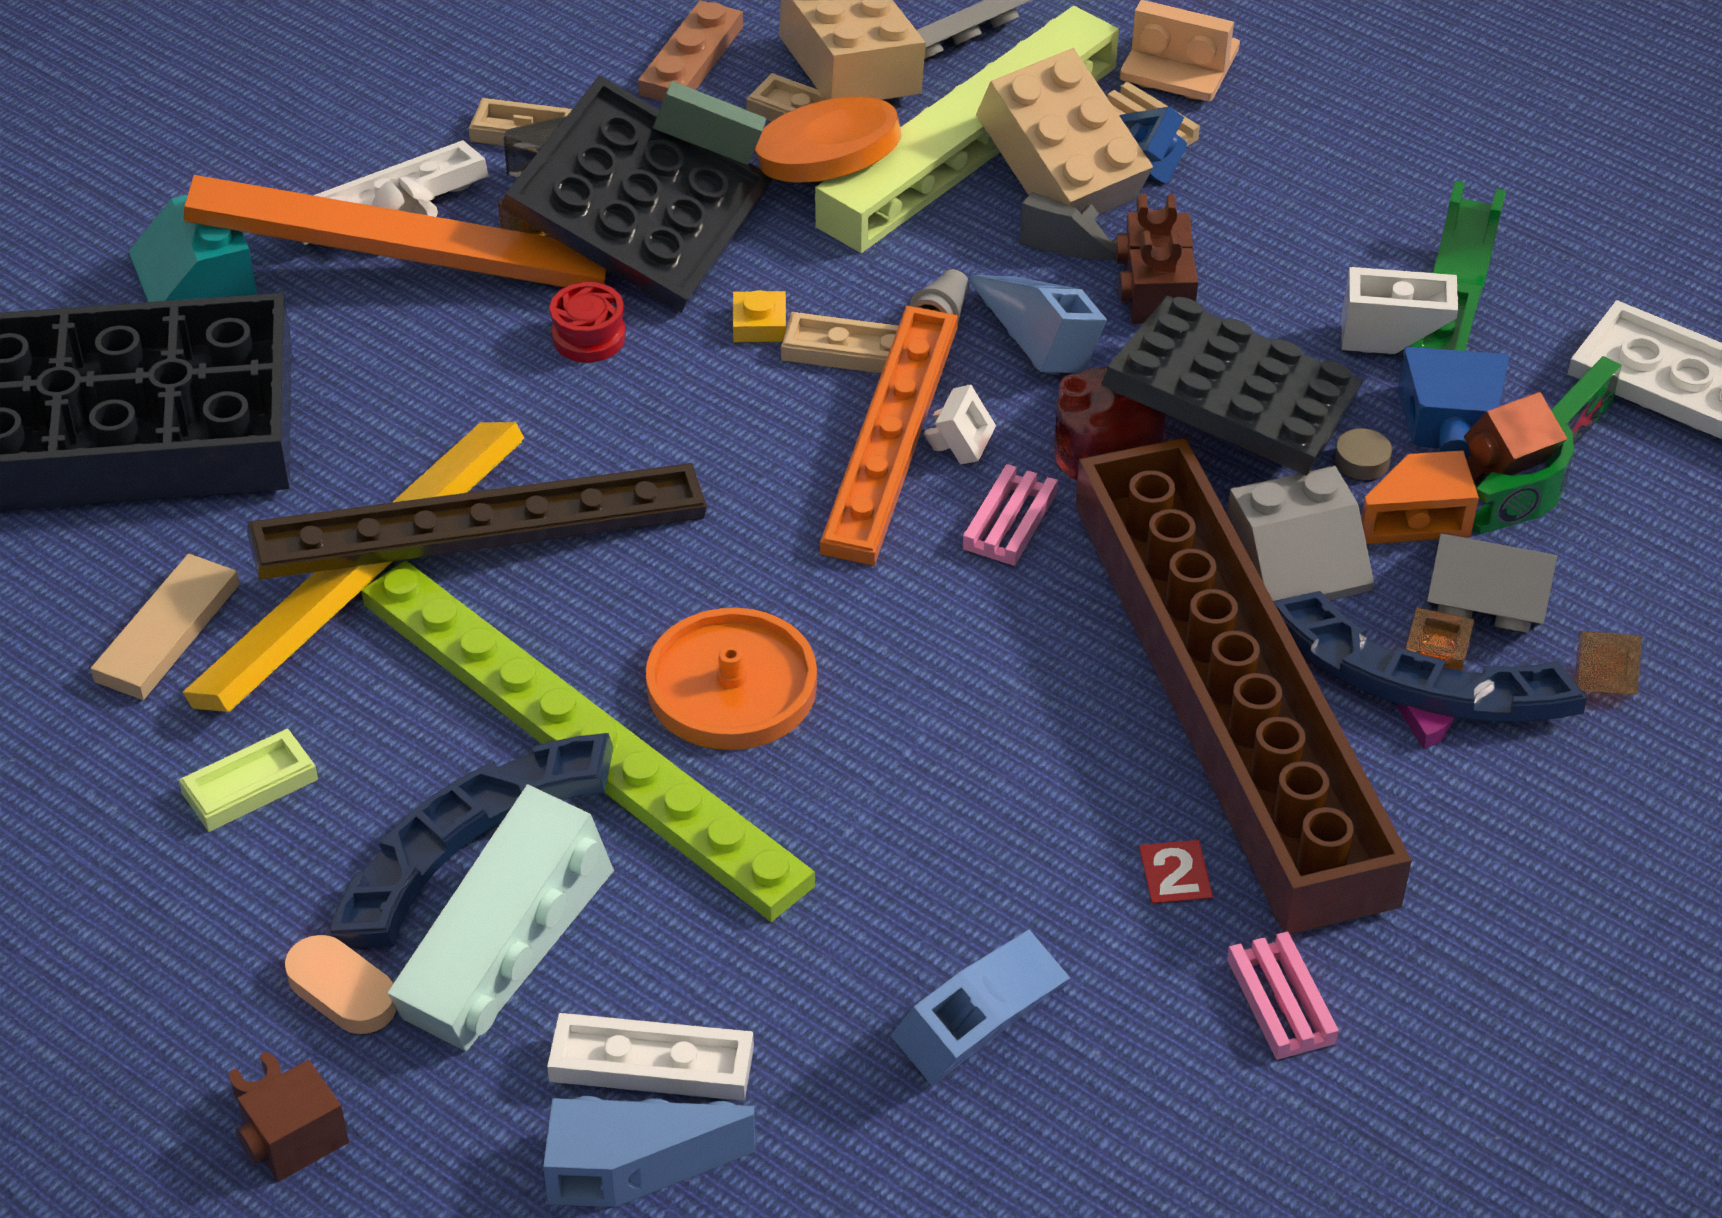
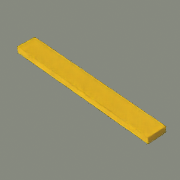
(330, 590)

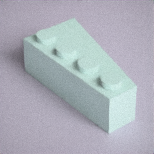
(502, 918)

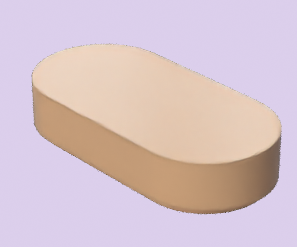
(340, 984)

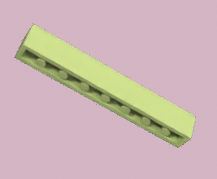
(948, 138)

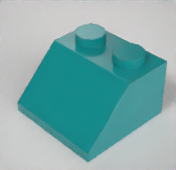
(191, 259)

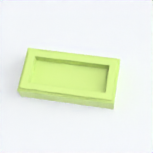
(248, 779)

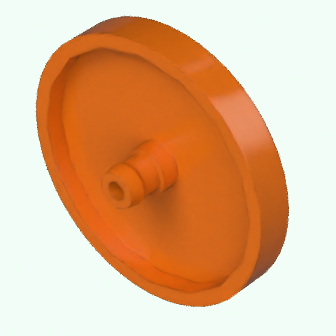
(828, 139)
(731, 678)

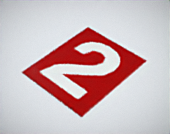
(1175, 871)

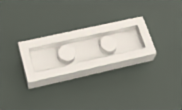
(651, 1056)

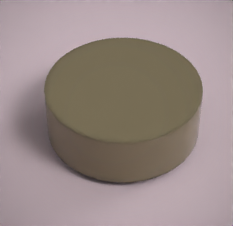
(1363, 454)

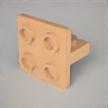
(1179, 51)

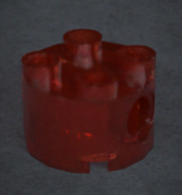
(1099, 421)

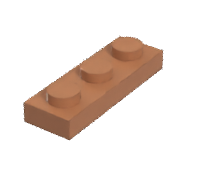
(692, 49)

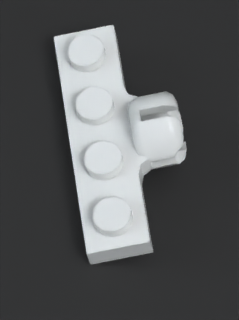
(415, 181)

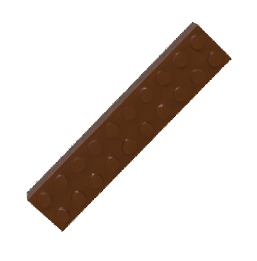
(1241, 689)

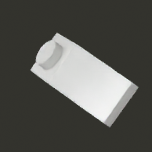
(1395, 308)

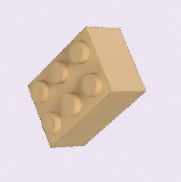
(854, 47)
(1064, 135)

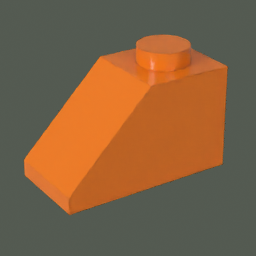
(1422, 500)

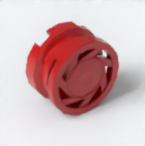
(586, 322)

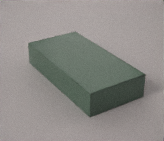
(709, 122)

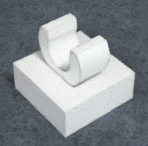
(961, 426)

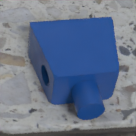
(1448, 393)

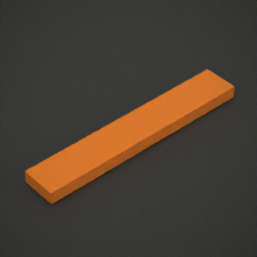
(889, 436)

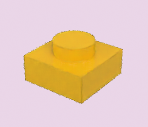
(759, 316)

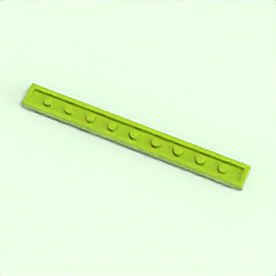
(553, 710)

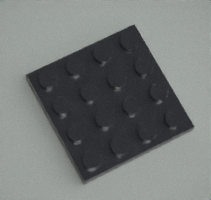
(636, 195)
(1234, 383)

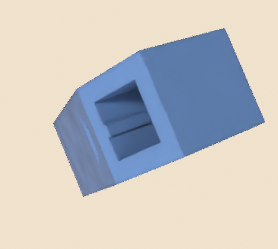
(1047, 320)
(977, 1005)
(627, 1149)

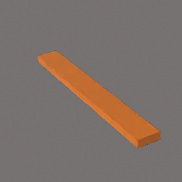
(386, 232)

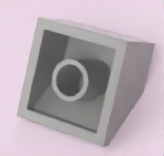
(1303, 535)
(1492, 580)

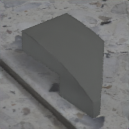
(1064, 229)

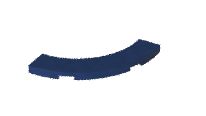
(1423, 681)
(448, 821)

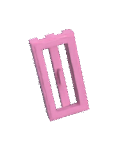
(1022, 486)
(1303, 985)

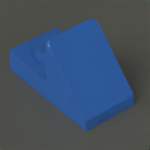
(1157, 137)

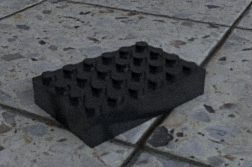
(144, 401)

